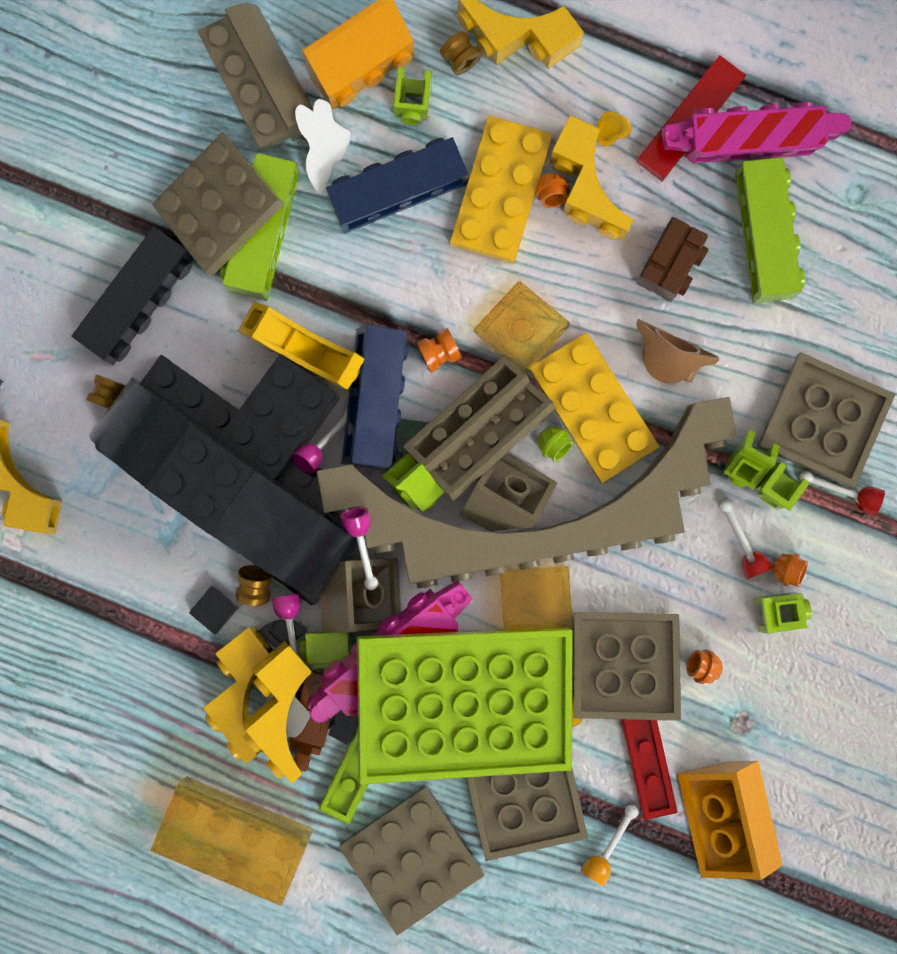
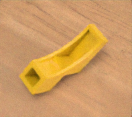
(500, 36)
(587, 200)
(300, 346)
(26, 506)
(278, 675)
(231, 707)

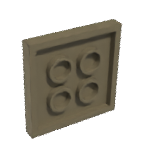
(217, 204)
(826, 420)
(627, 666)
(526, 812)
(411, 860)

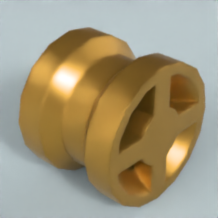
(460, 53)
(104, 391)
(253, 585)

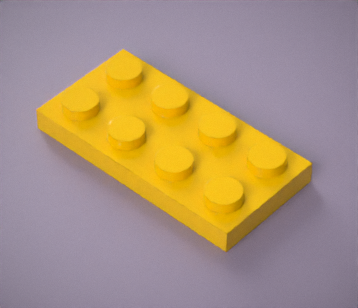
(501, 189)
(594, 408)

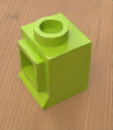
(412, 113)
(747, 465)
(413, 484)
(779, 489)
(771, 612)
(324, 647)

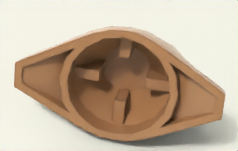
(670, 357)

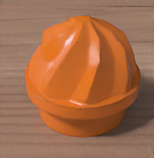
(552, 190)
(790, 569)
(704, 666)

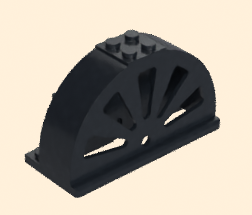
(234, 466)

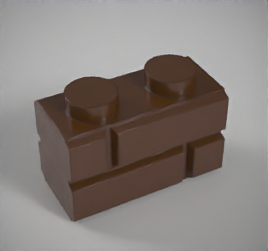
(672, 260)

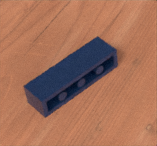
(397, 184)
(375, 398)

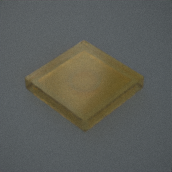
(521, 327)
(536, 598)

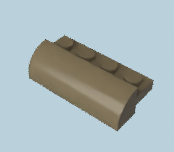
(256, 74)
(479, 427)

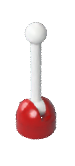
(867, 499)
(753, 562)

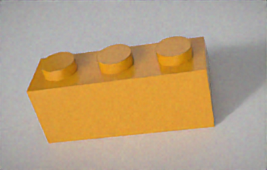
(359, 53)
(730, 821)

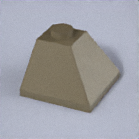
(509, 496)
(354, 608)

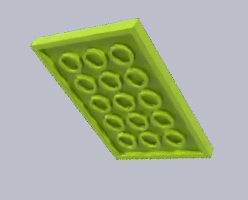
(464, 704)

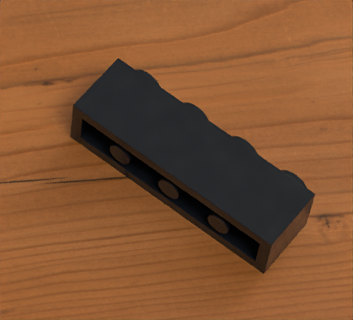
(133, 297)

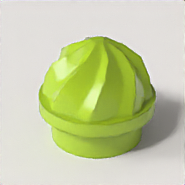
(554, 443)

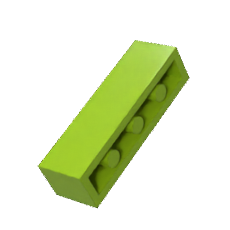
(769, 230)
(254, 264)

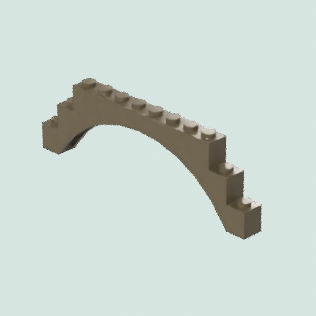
(638, 513)

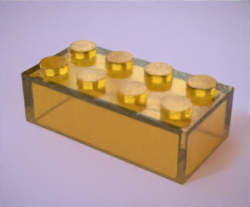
(232, 840)

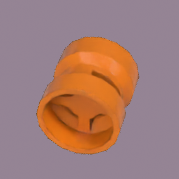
(438, 350)

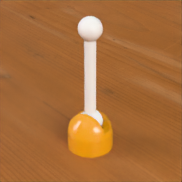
(598, 867)

